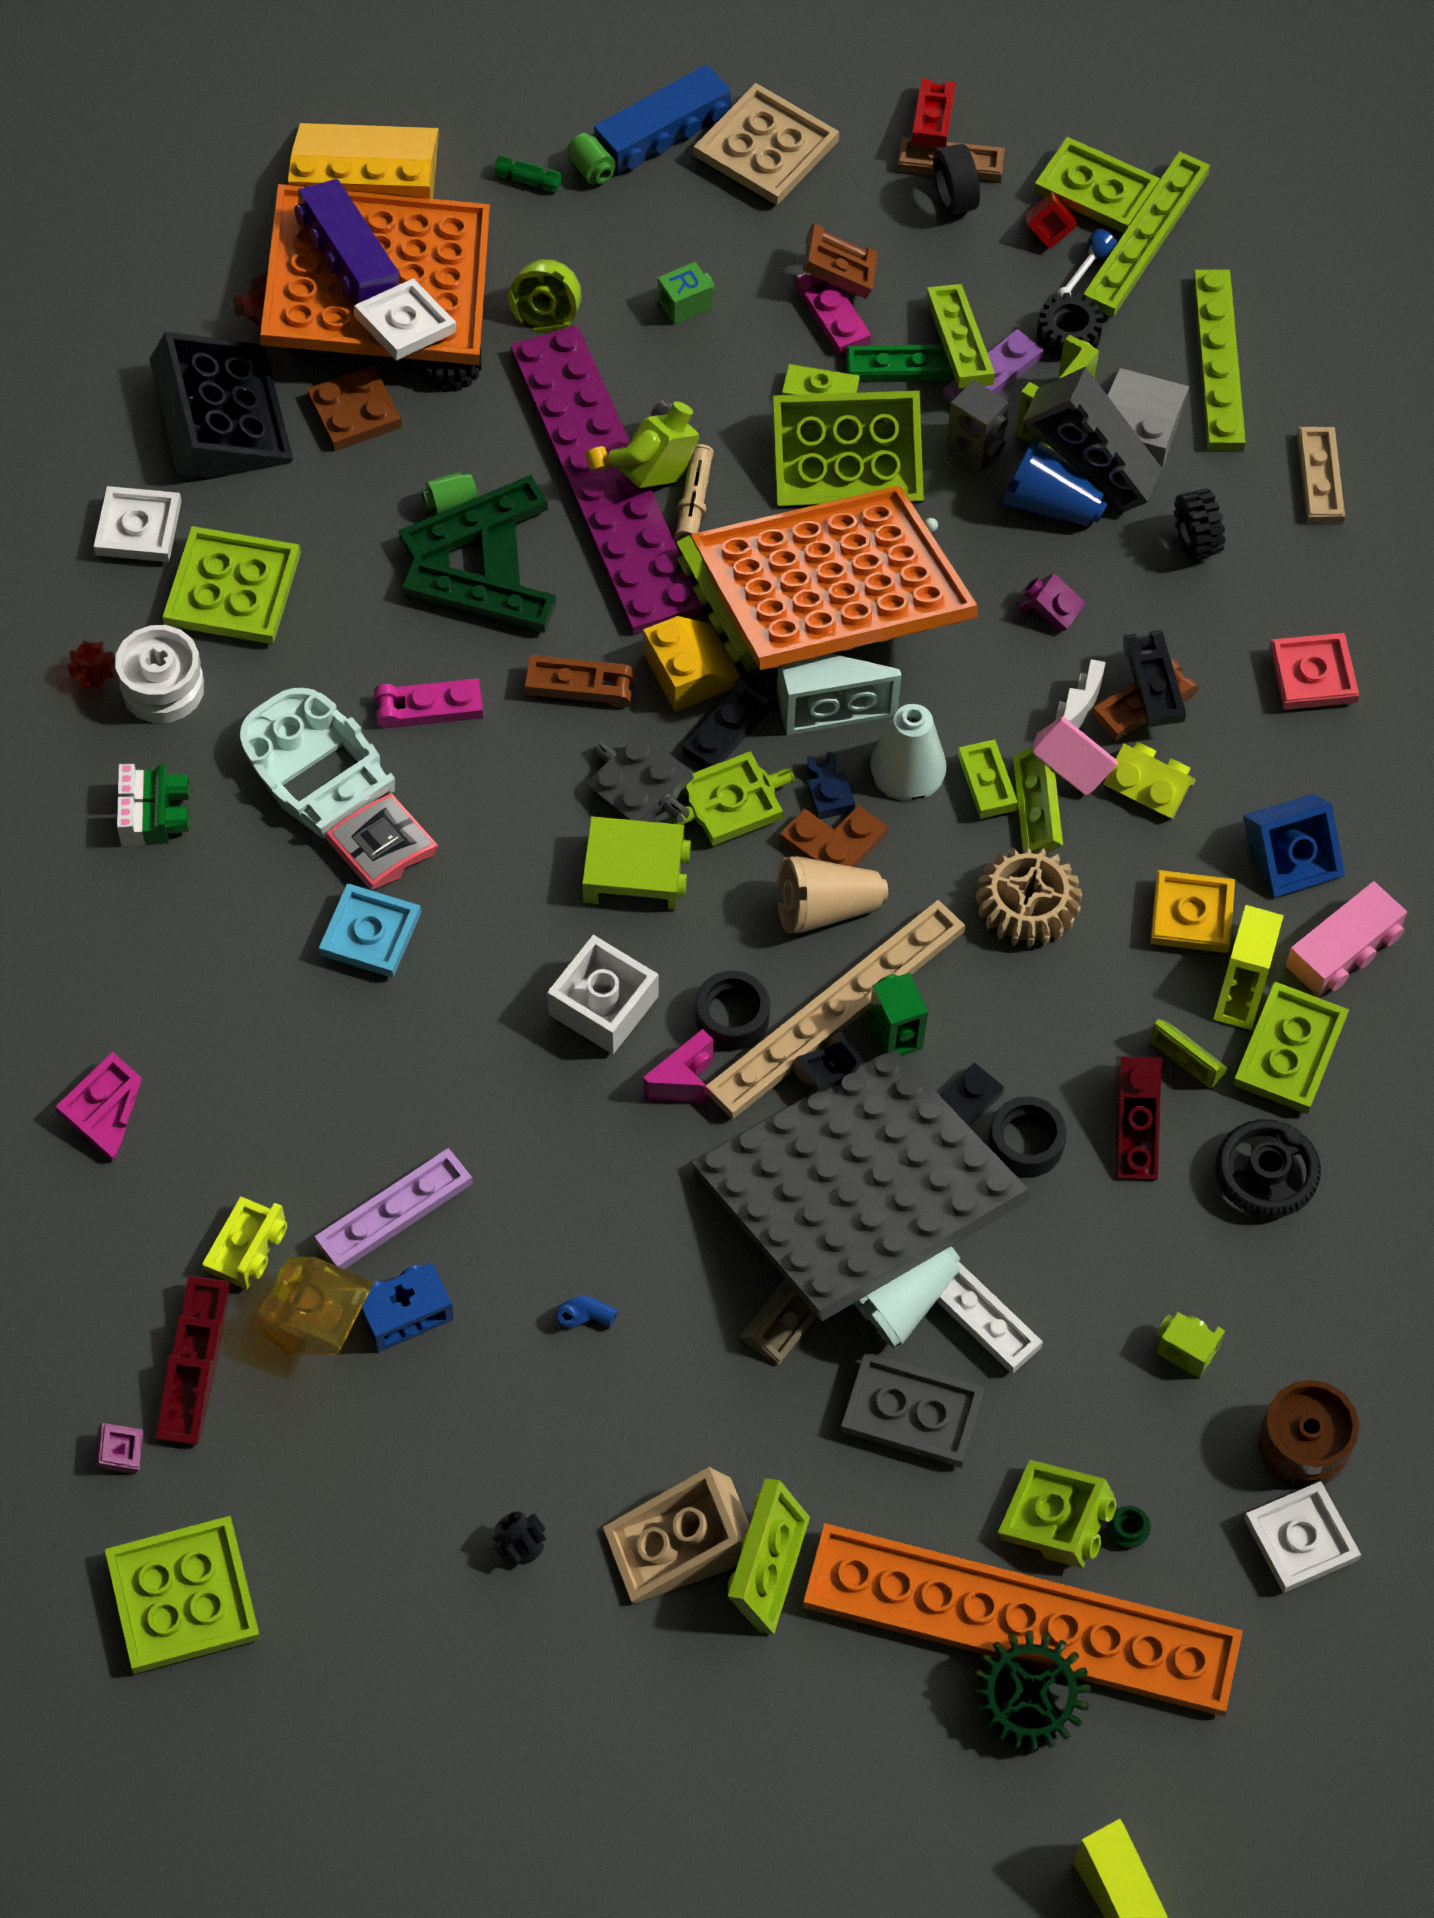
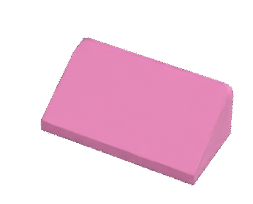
(1073, 755)

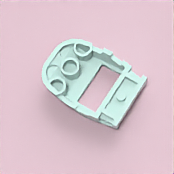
(296, 733)

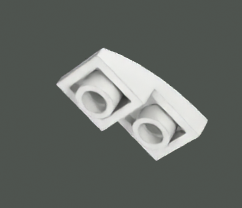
(1082, 700)

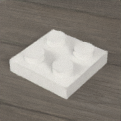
(404, 319)
(137, 524)
(1302, 1537)

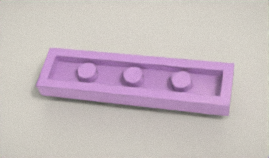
(393, 1209)

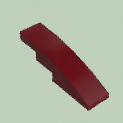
(193, 1360)

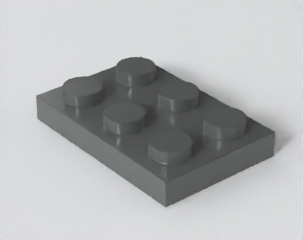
(912, 1409)

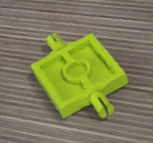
(734, 798)

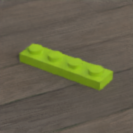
(960, 335)
(694, 565)

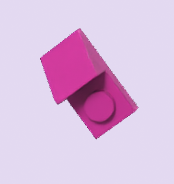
(675, 1077)

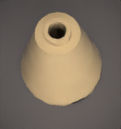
(825, 893)

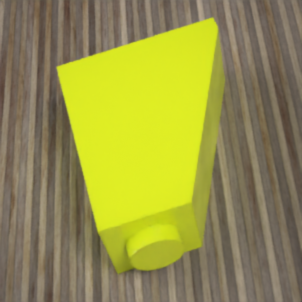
(1248, 967)
(1117, 1875)

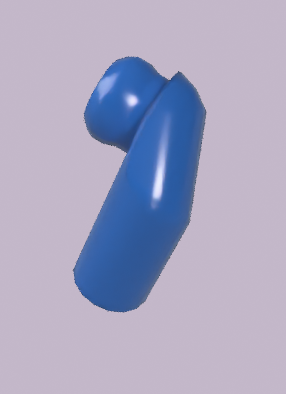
(584, 1309)

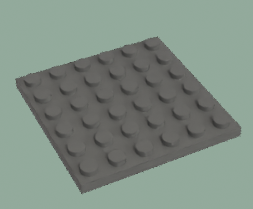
(859, 1183)

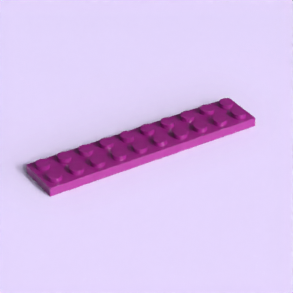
(617, 513)

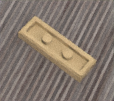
(1320, 475)

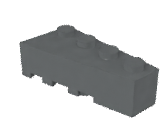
(1094, 438)

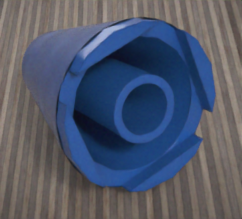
(1052, 488)

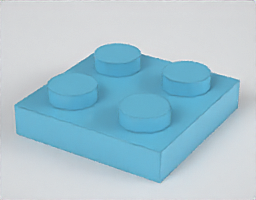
(370, 930)

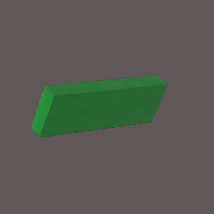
(899, 363)

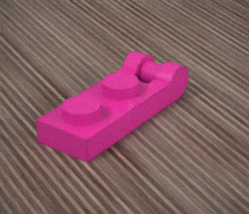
(833, 313)
(428, 703)

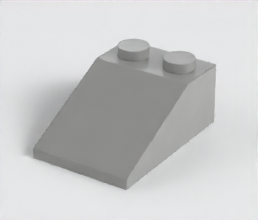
(1150, 408)

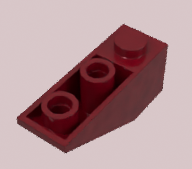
(1137, 1116)

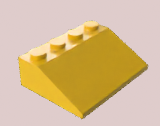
(366, 158)

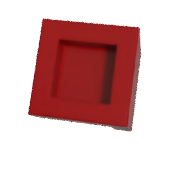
(1050, 220)

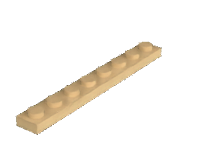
(832, 1010)

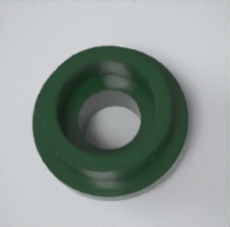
(1131, 1515)

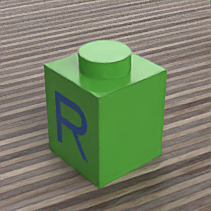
(685, 292)

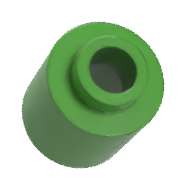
(591, 158)
(448, 492)

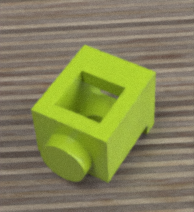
(1188, 1343)

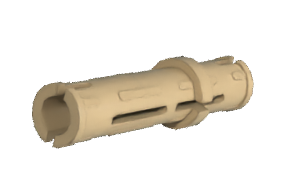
(699, 463)

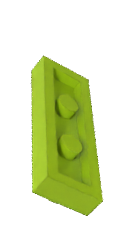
(1037, 803)

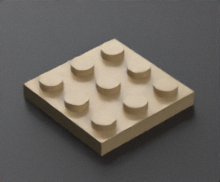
(766, 143)

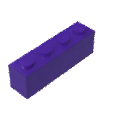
(345, 241)

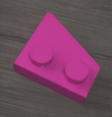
(103, 1104)

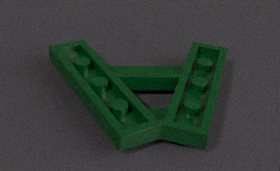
(499, 591)

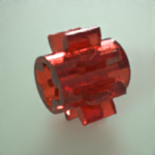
(91, 664)

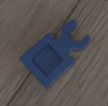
(827, 790)

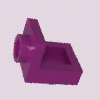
(1052, 600)

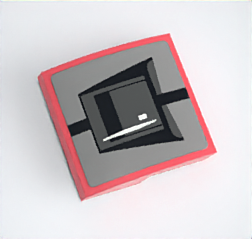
(381, 841)

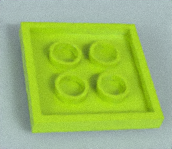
(232, 585)
(182, 1594)

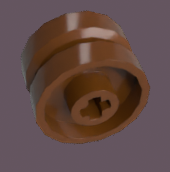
(1308, 1433)

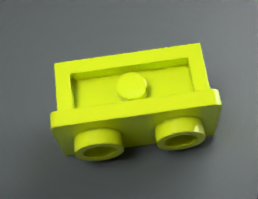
(1150, 780)
(245, 1241)

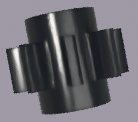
(519, 1538)

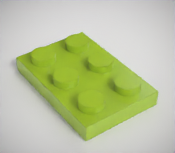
(1096, 184)
(1291, 1047)
(768, 1556)

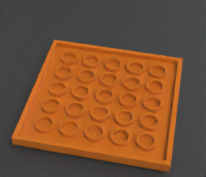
(426, 240)
(833, 577)

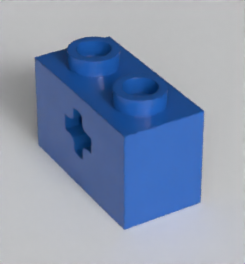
(426, 1306)

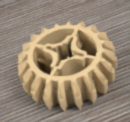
(1046, 910)

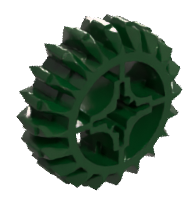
(1001, 1713)

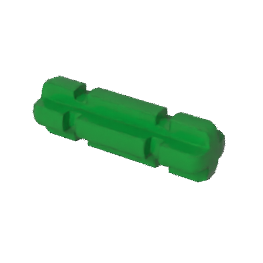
(527, 173)

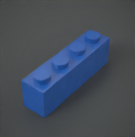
(664, 118)

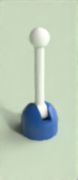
(1098, 248)

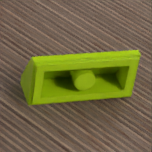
(1187, 1053)

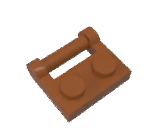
(839, 262)

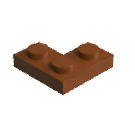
(844, 845)

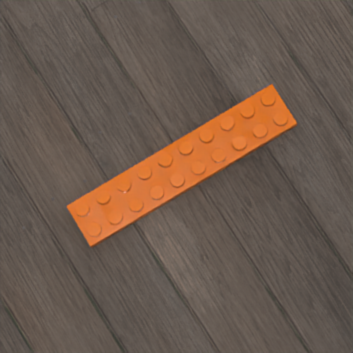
(980, 1604)

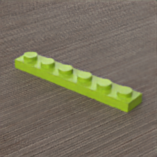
(1146, 233)
(1219, 360)

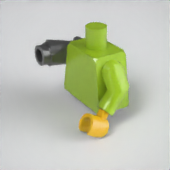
(656, 451)

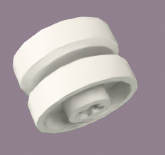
(159, 674)

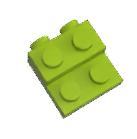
(1058, 1513)

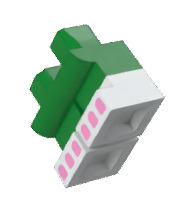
(144, 805)

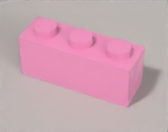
(1347, 940)

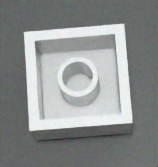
(603, 994)

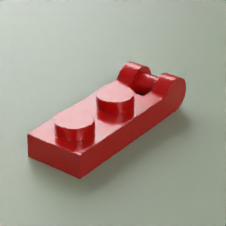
(933, 113)

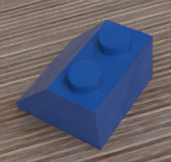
(1295, 844)

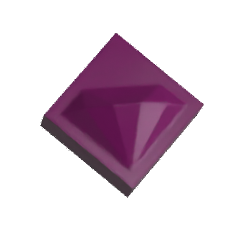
(118, 1448)

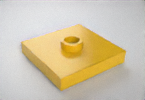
(1192, 911)

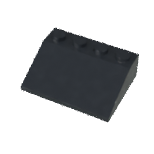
(218, 405)

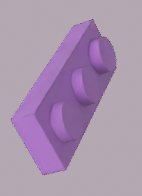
(1009, 361)

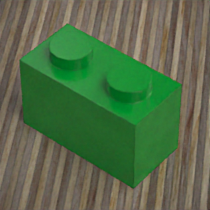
(898, 1014)

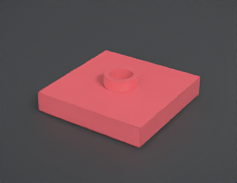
(1314, 671)

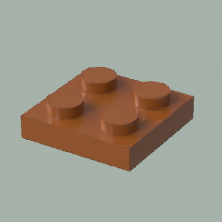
(354, 408)

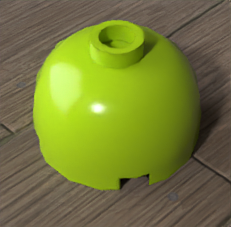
(545, 295)

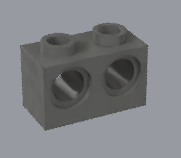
(977, 424)

